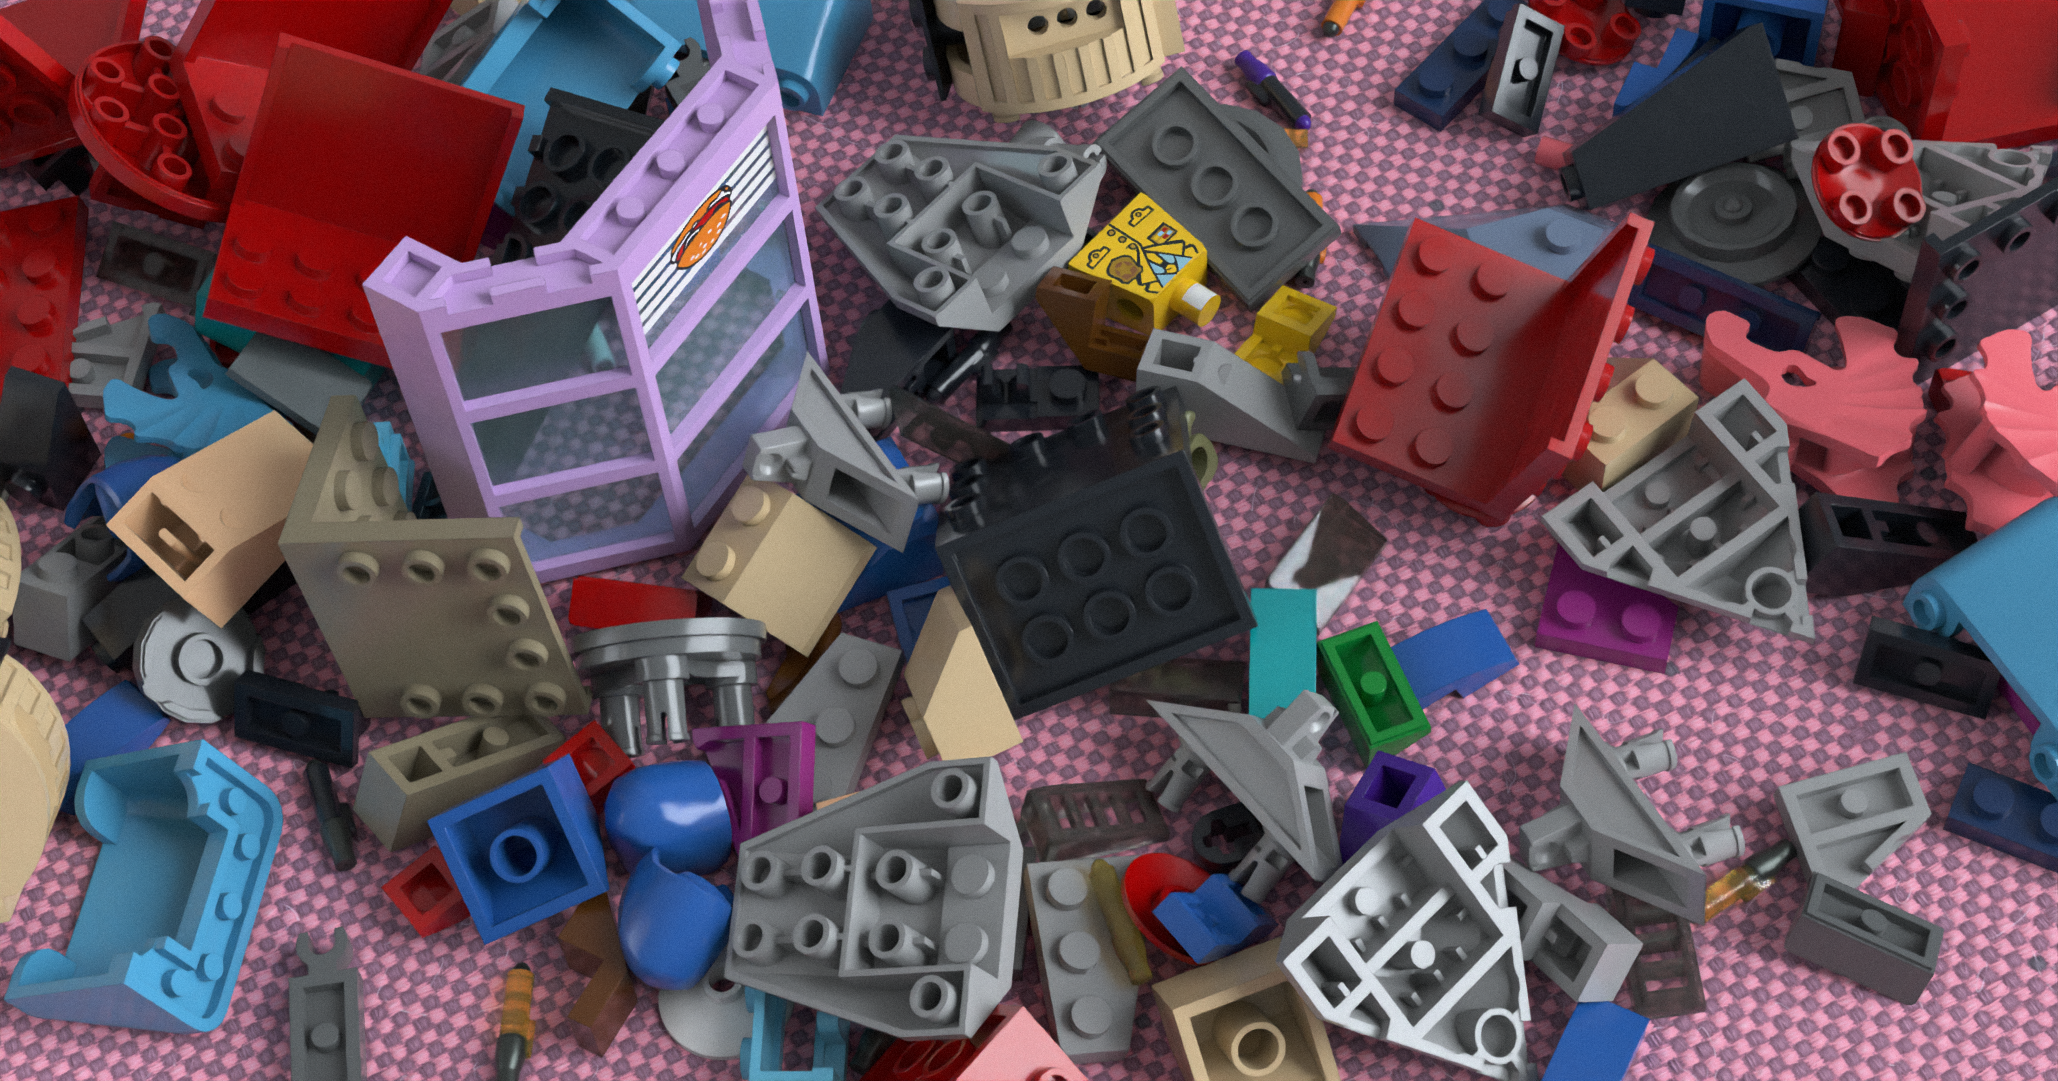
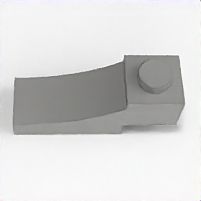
(1568, 937)

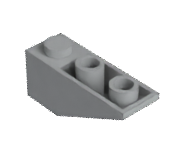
(1228, 395)
(65, 588)

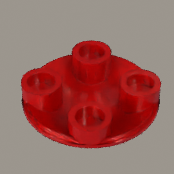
(1594, 29)
(1868, 181)

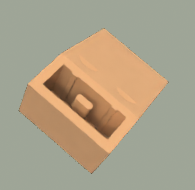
(219, 515)

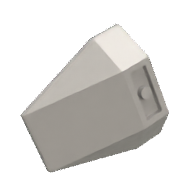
(963, 223)
(887, 904)

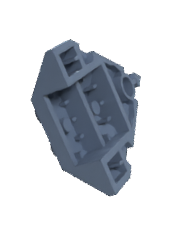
(1544, 237)

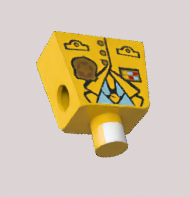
(1152, 267)

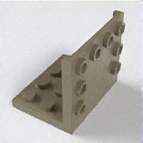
(423, 608)

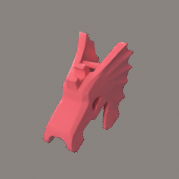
(1850, 423)
(2000, 434)

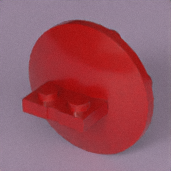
(140, 135)

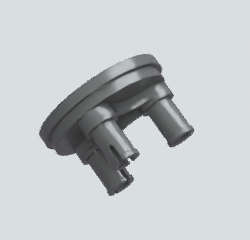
(657, 663)

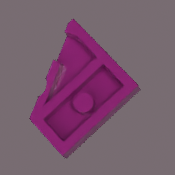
(1604, 618)
(762, 773)

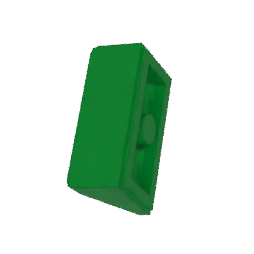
(1370, 691)

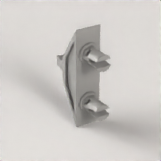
(839, 462)
(1271, 771)
(1618, 832)

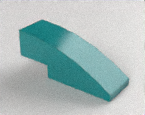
(1281, 647)

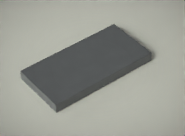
(1218, 187)

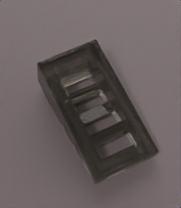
(1050, 803)
(1678, 938)

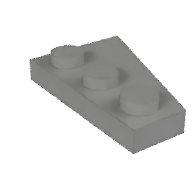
(846, 702)
(1081, 977)

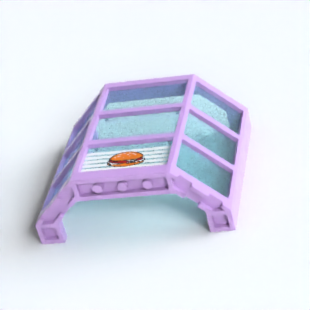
(635, 355)

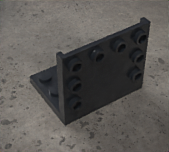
(1961, 287)
(1089, 553)

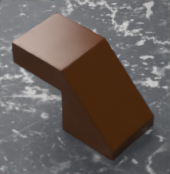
(1078, 311)
(594, 950)

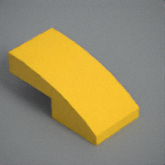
(1284, 327)

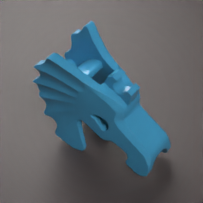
(204, 406)

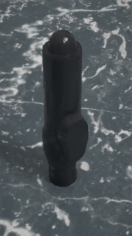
(980, 350)

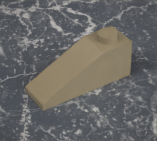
(445, 766)

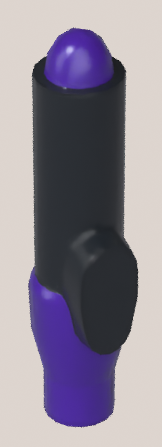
(1270, 91)

